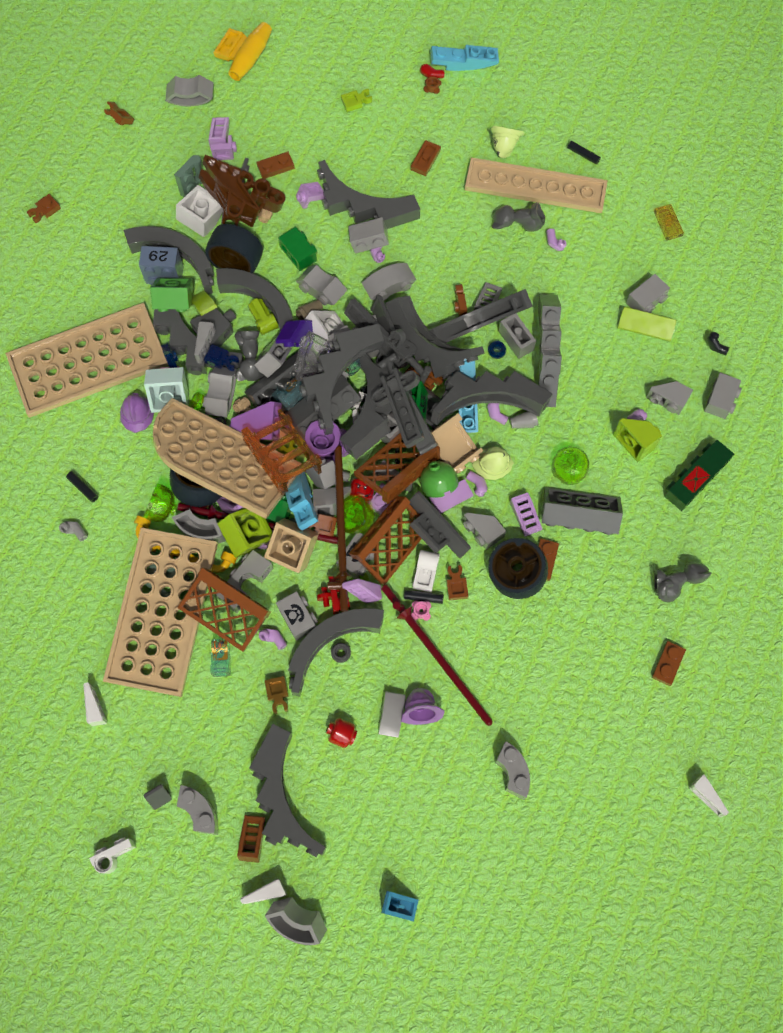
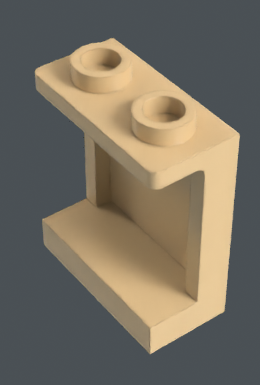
(455, 444)

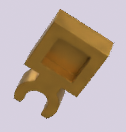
(276, 691)

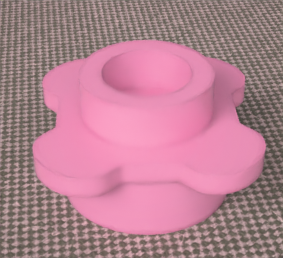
(421, 615)

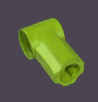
(264, 320)

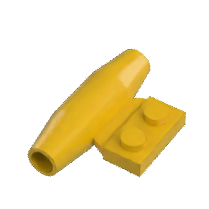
(243, 49)

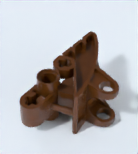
(232, 194)

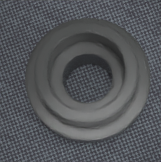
(340, 646)

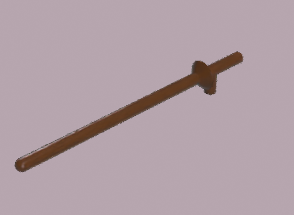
(342, 575)

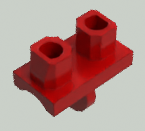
(325, 597)

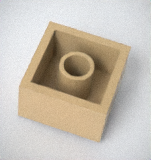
(291, 545)

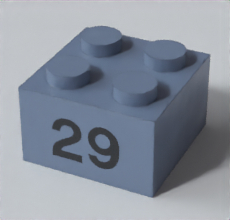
(160, 263)

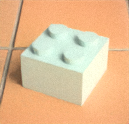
(165, 384)

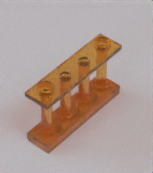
(270, 465)

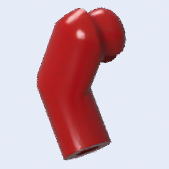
(429, 71)

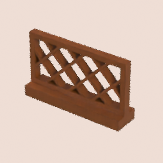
(408, 473)
(376, 533)
(229, 592)

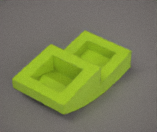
(203, 303)

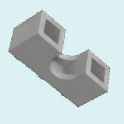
(253, 567)

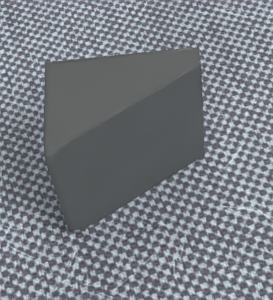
(158, 796)

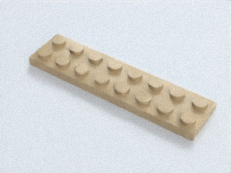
(536, 185)

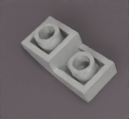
(391, 714)

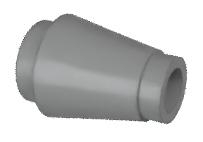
(524, 420)

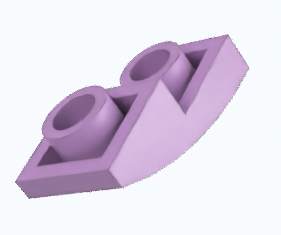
(452, 499)

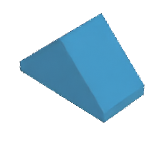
(400, 906)

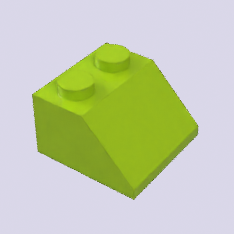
(637, 437)
(245, 531)

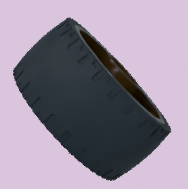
(234, 248)
(191, 492)
(525, 581)

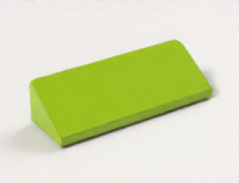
(647, 324)

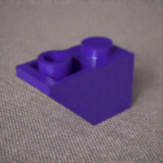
(293, 332)

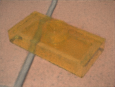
(668, 222)

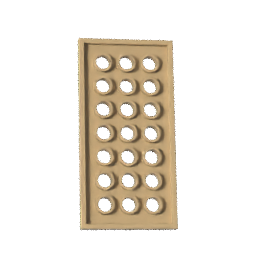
(98, 363)
(129, 614)

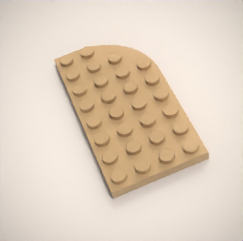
(215, 457)

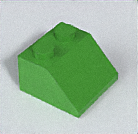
(172, 294)

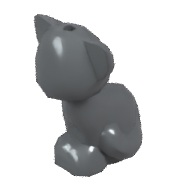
(530, 219)
(248, 345)
(669, 586)

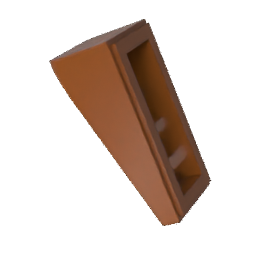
(246, 856)

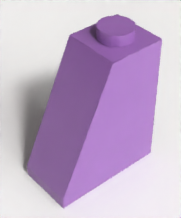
(259, 419)

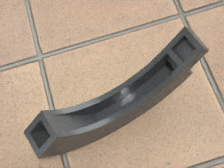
(165, 237)
(256, 287)
(482, 316)
(338, 625)

